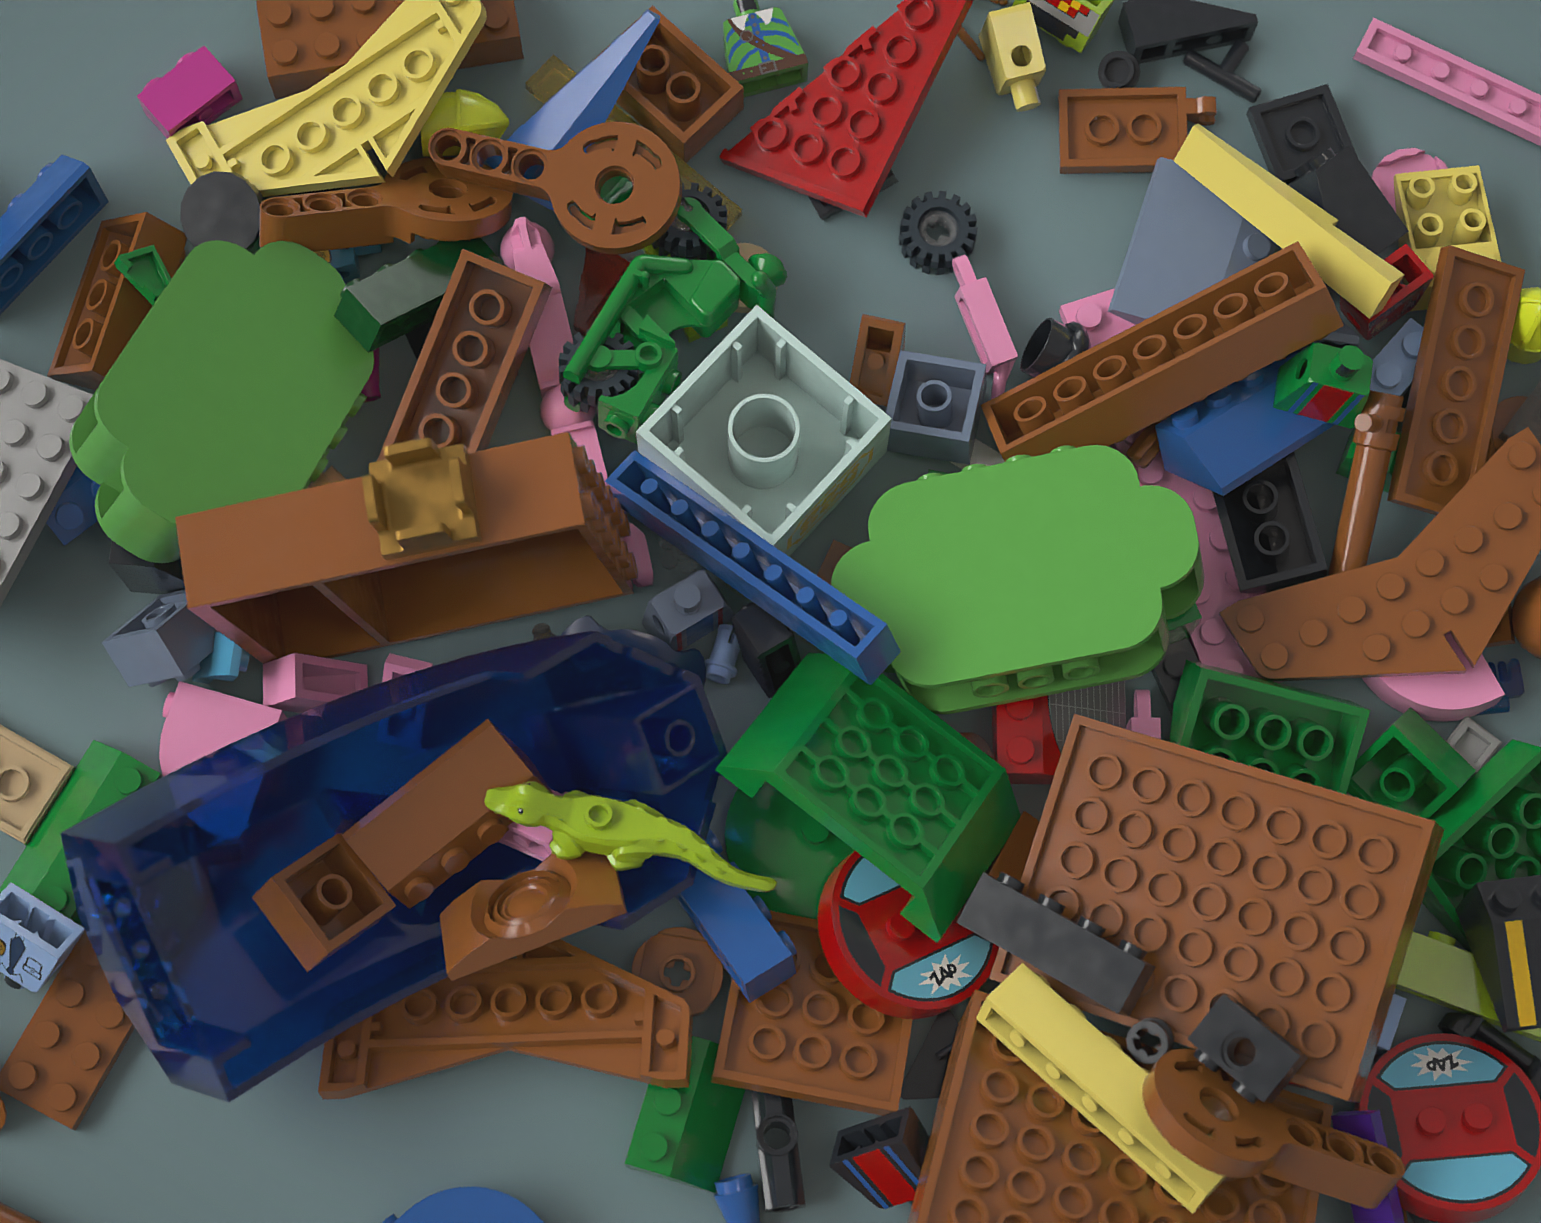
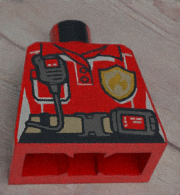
(1401, 301)

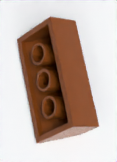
(106, 303)
(441, 815)

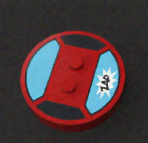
(886, 956)
(1458, 1123)

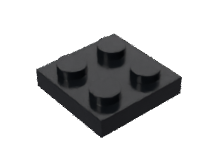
(1297, 129)

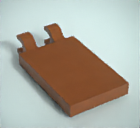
(1125, 127)

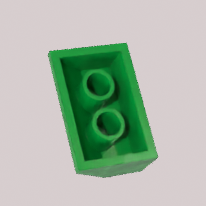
(687, 1129)

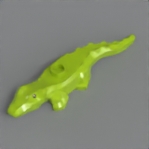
(614, 828)

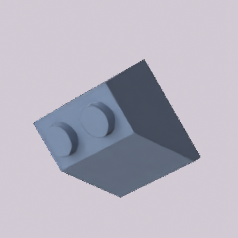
(161, 642)

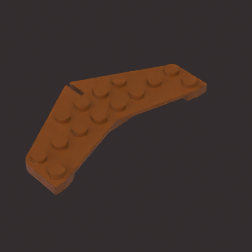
(1398, 610)
(541, 1005)

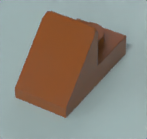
(877, 357)

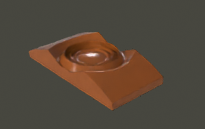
(528, 911)

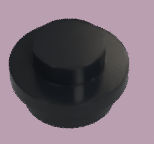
(1119, 70)

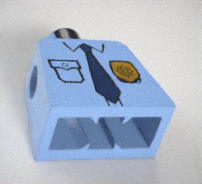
(32, 939)

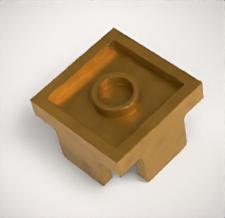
(421, 498)

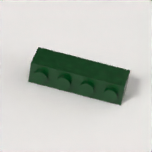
(403, 293)

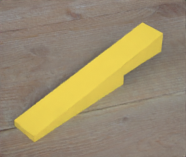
(1288, 218)

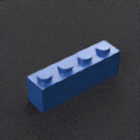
(739, 931)

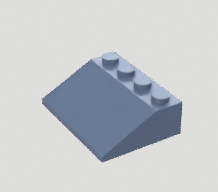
(1182, 245)

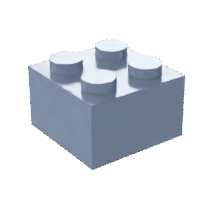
(935, 406)

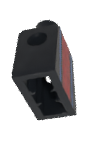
(882, 1157)

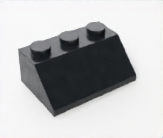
(1271, 530)

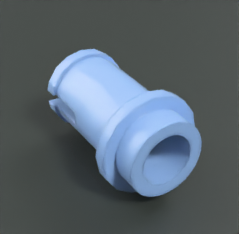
(722, 661)

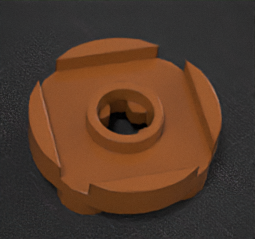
(684, 946)

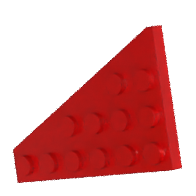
(853, 118)

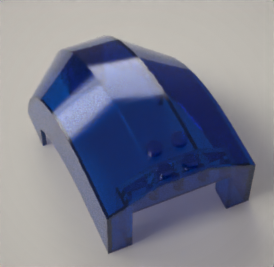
(176, 864)

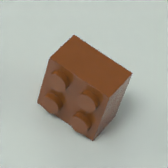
(323, 901)

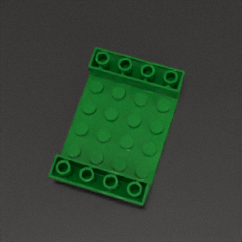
(883, 782)

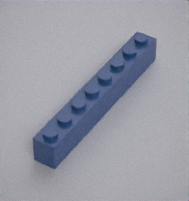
(754, 567)

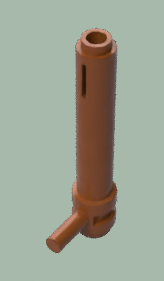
(1374, 441)

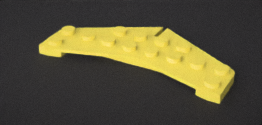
(369, 103)

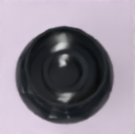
(1052, 345)

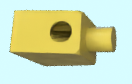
(1014, 54)

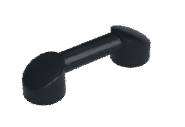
(1472, 1026)

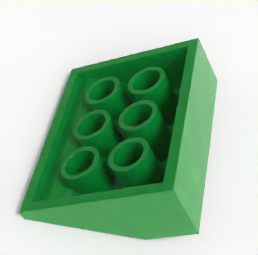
(1268, 725)
(1488, 832)

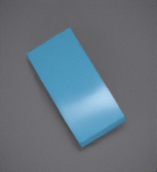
(223, 662)

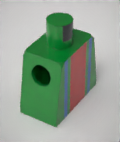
(1325, 384)

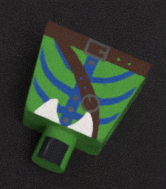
(762, 49)

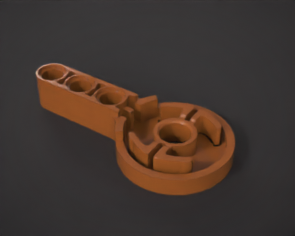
(578, 179)
(407, 204)
(1209, 1118)

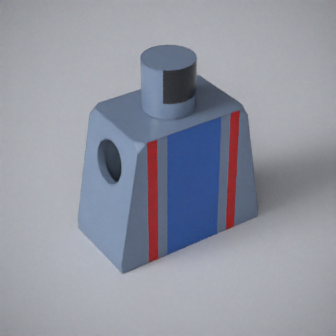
(687, 611)

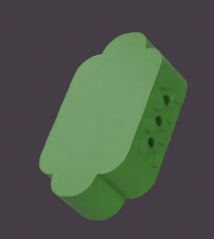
(221, 393)
(1025, 576)

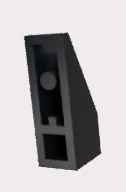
(1173, 27)

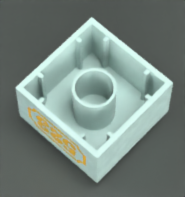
(767, 432)

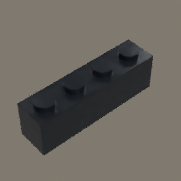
(1057, 944)

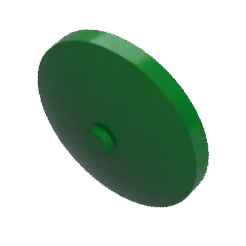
(783, 843)

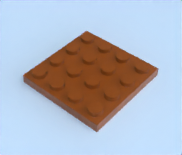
(812, 1036)

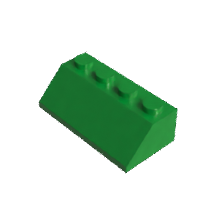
(96, 783)

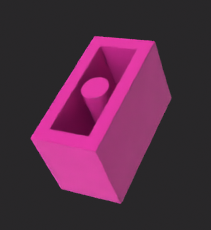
(189, 93)

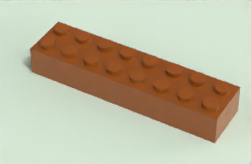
(1168, 359)

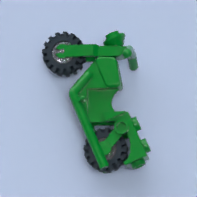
(654, 301)

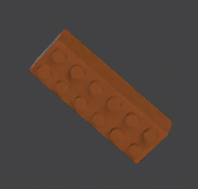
(318, 37)
(470, 356)

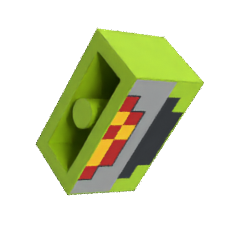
(1069, 21)

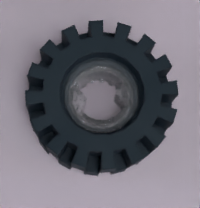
(929, 214)

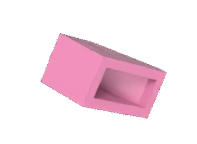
(307, 681)

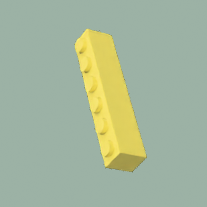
(1091, 1076)

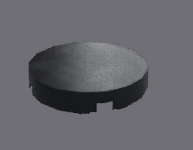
(222, 209)

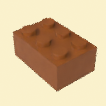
(680, 91)

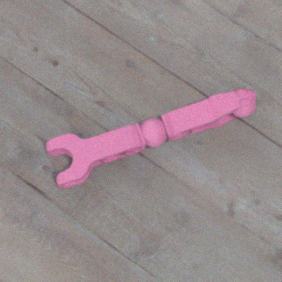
(530, 251)

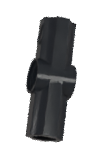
(778, 1167)

